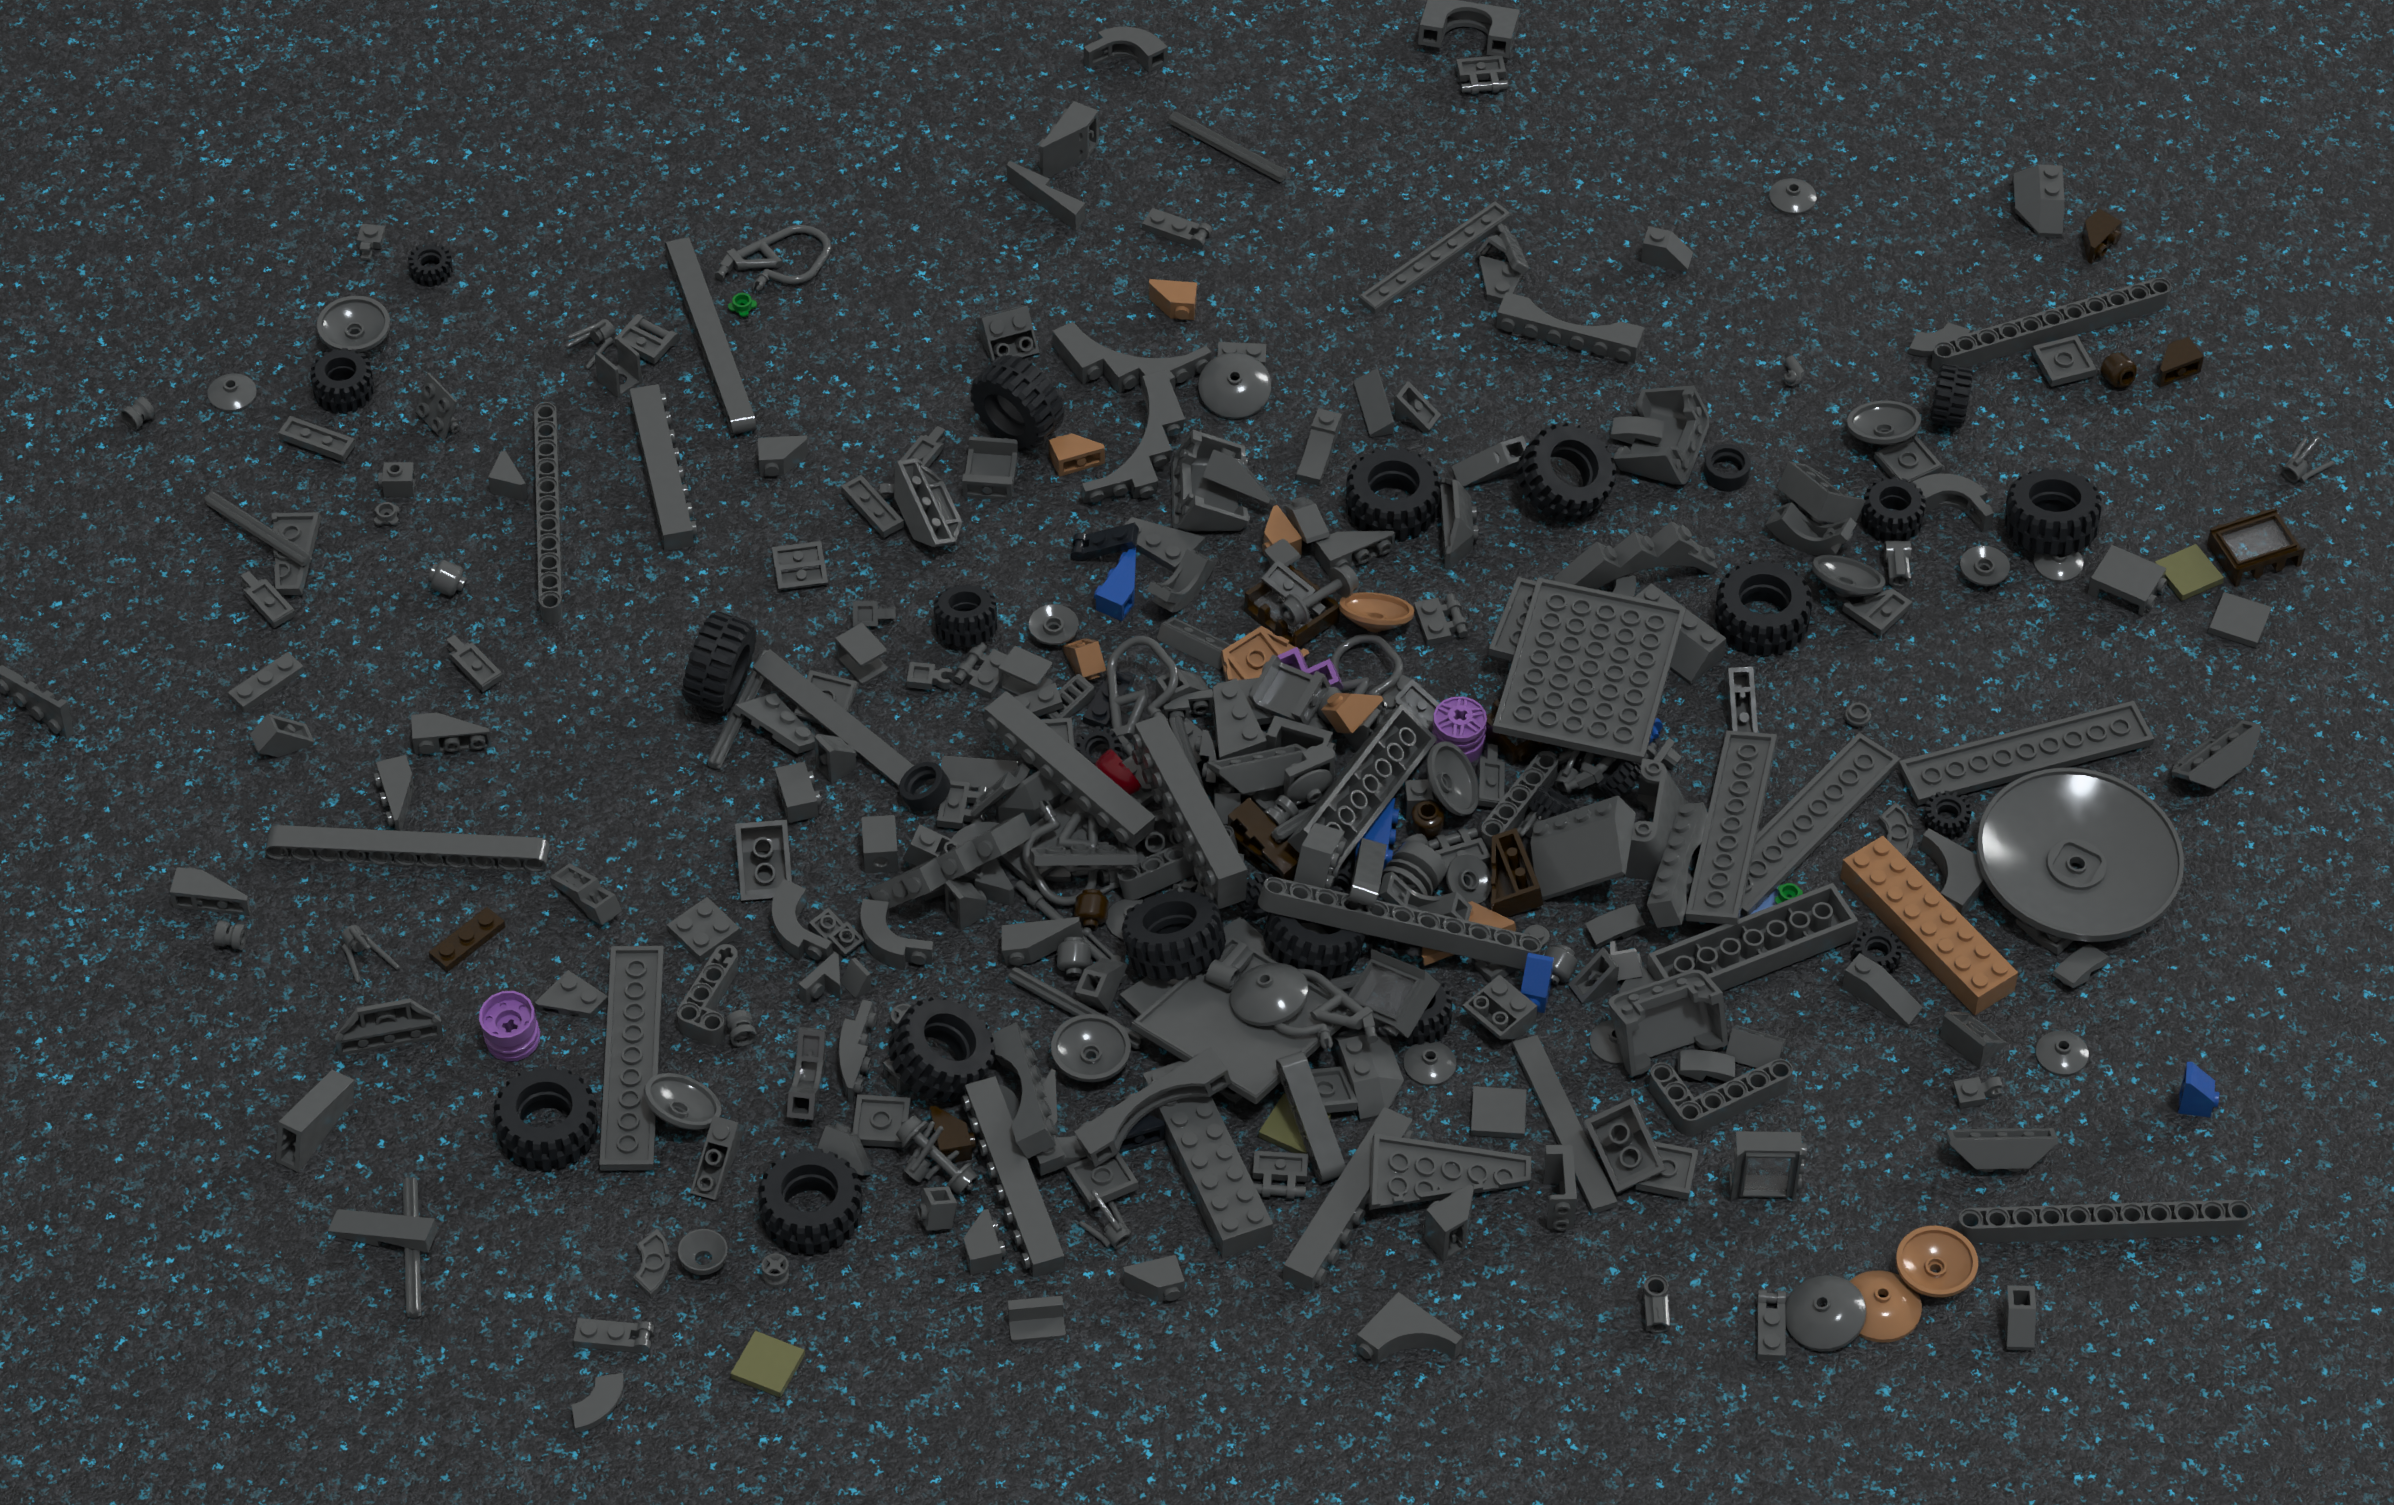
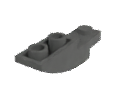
(854, 1050)

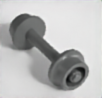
(1295, 610)
(912, 1131)

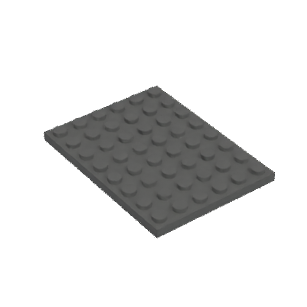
(1589, 670)

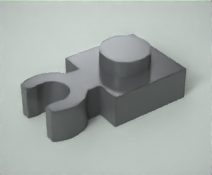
(924, 676)

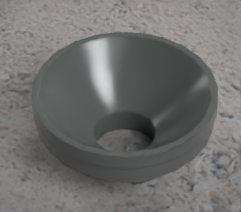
(702, 1243)

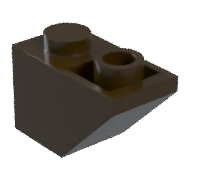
(2099, 234)

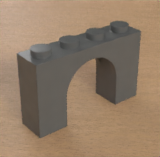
(1495, 21)

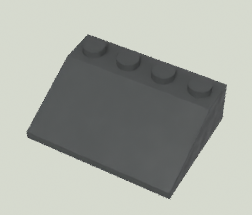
(1582, 846)

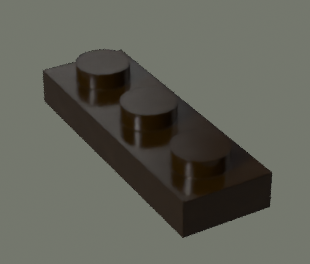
(467, 939)

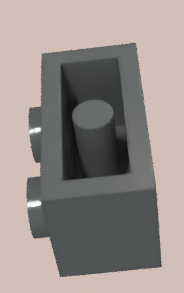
(797, 792)

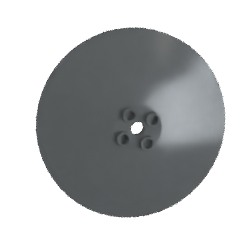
(2086, 818)

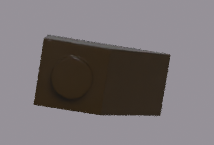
(2180, 361)
(954, 1135)

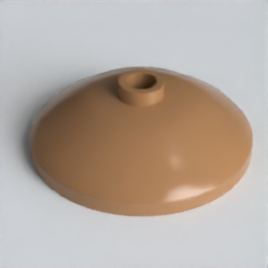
(1376, 611)
(1938, 1250)
(1892, 1316)

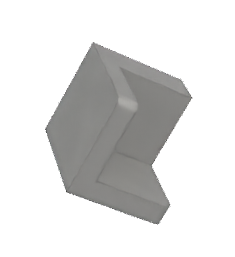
(1628, 962)

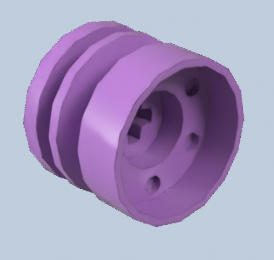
(1461, 723)
(509, 1026)

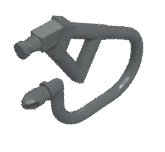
(735, 258)
(1362, 684)
(1141, 696)
(1589, 773)
(1065, 841)
(1362, 1016)

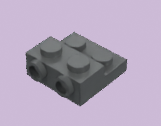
(1312, 759)

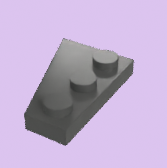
(1164, 543)
(778, 719)

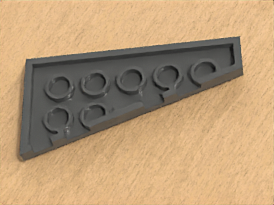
(1426, 1170)

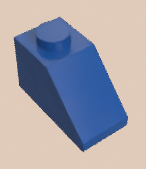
(1538, 979)
(2197, 1092)

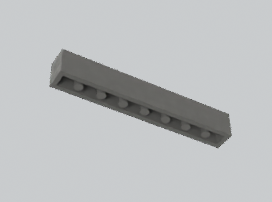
(662, 468)
(1068, 769)
(1013, 1177)
(1340, 1209)

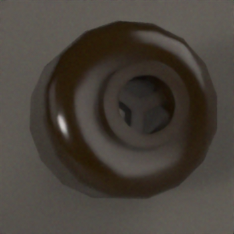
(2118, 370)
(1427, 819)
(1091, 908)

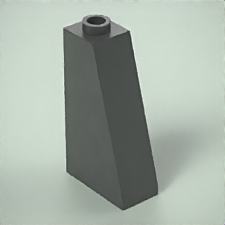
(312, 1119)

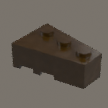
(1260, 849)
(1513, 878)

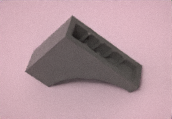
(1959, 868)
(1405, 1326)

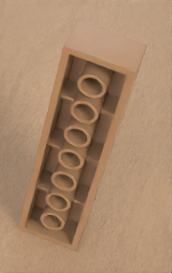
(1929, 925)

